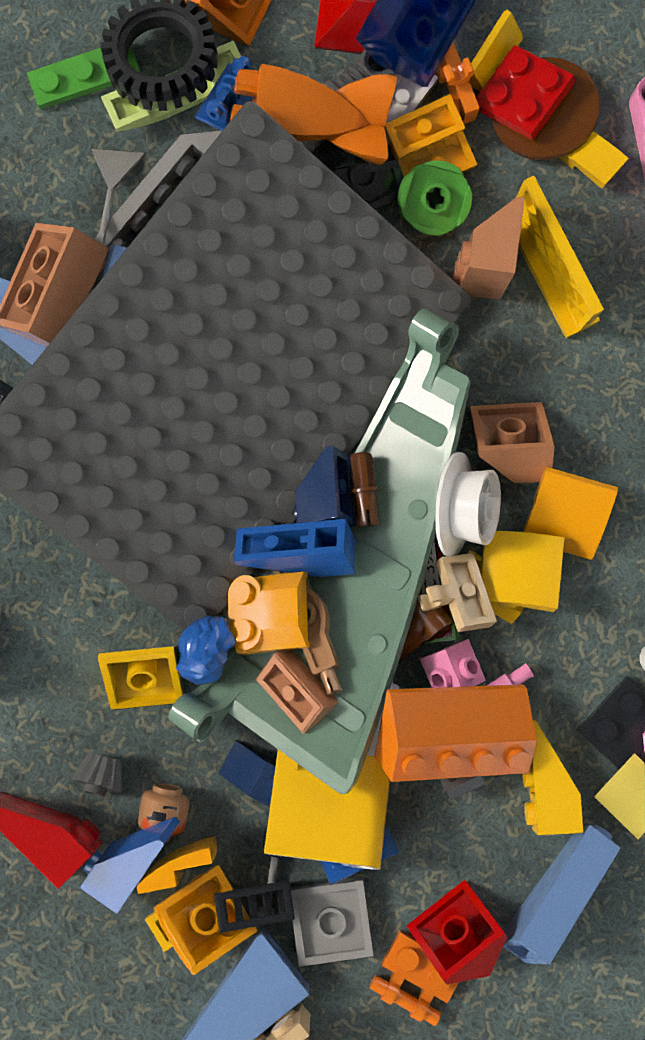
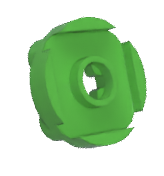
(451, 186)

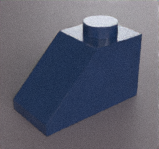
(326, 490)
(250, 772)

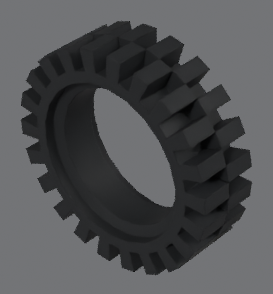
(164, 88)

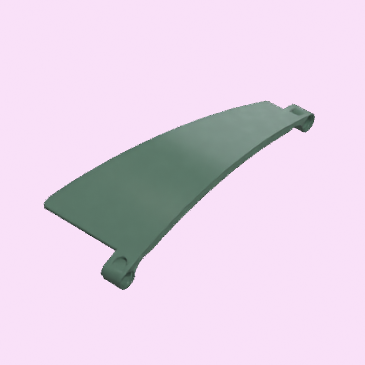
(374, 607)

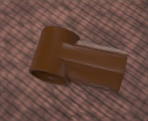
(424, 628)

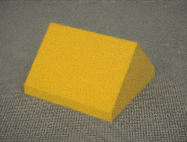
(141, 677)

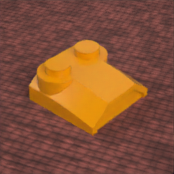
(268, 613)
(192, 921)

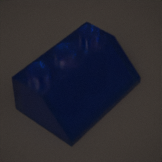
(413, 34)

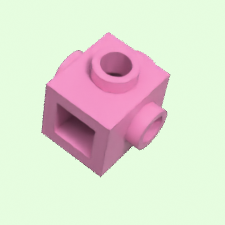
(453, 666)

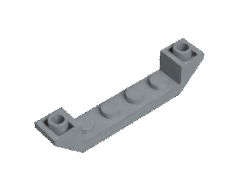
(155, 187)

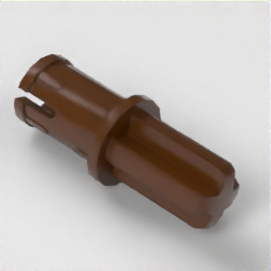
(364, 489)

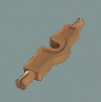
(321, 654)

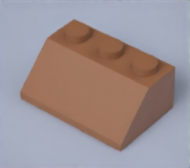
(490, 255)
(50, 281)

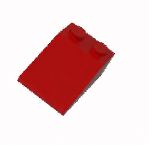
(48, 837)

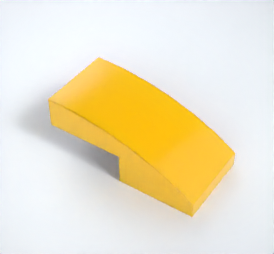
(596, 160)

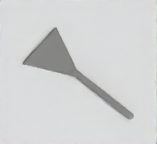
(114, 168)

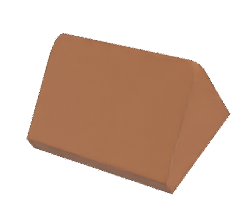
(296, 690)

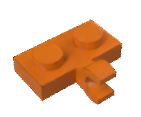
(457, 77)

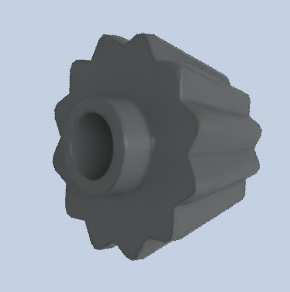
(99, 775)

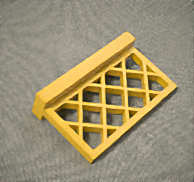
(555, 264)

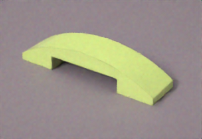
(127, 116)

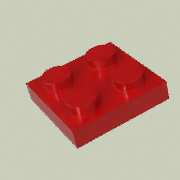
(524, 92)

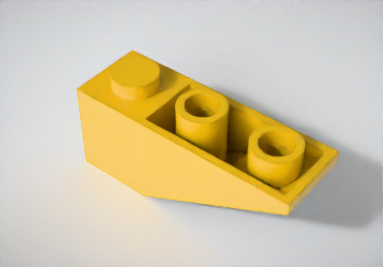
(553, 795)

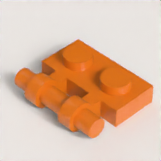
(410, 962)

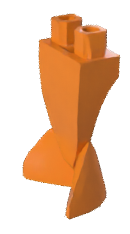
(311, 111)

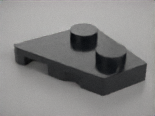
(618, 723)

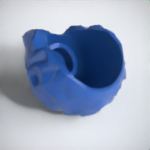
(204, 649)

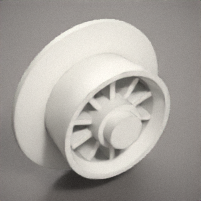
(466, 505)

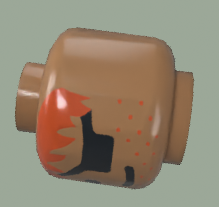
(162, 804)

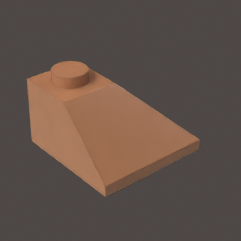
(514, 439)

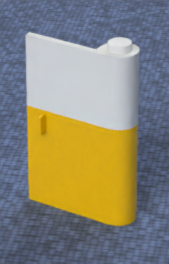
(328, 826)

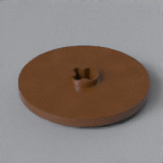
(568, 125)

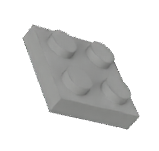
(331, 922)

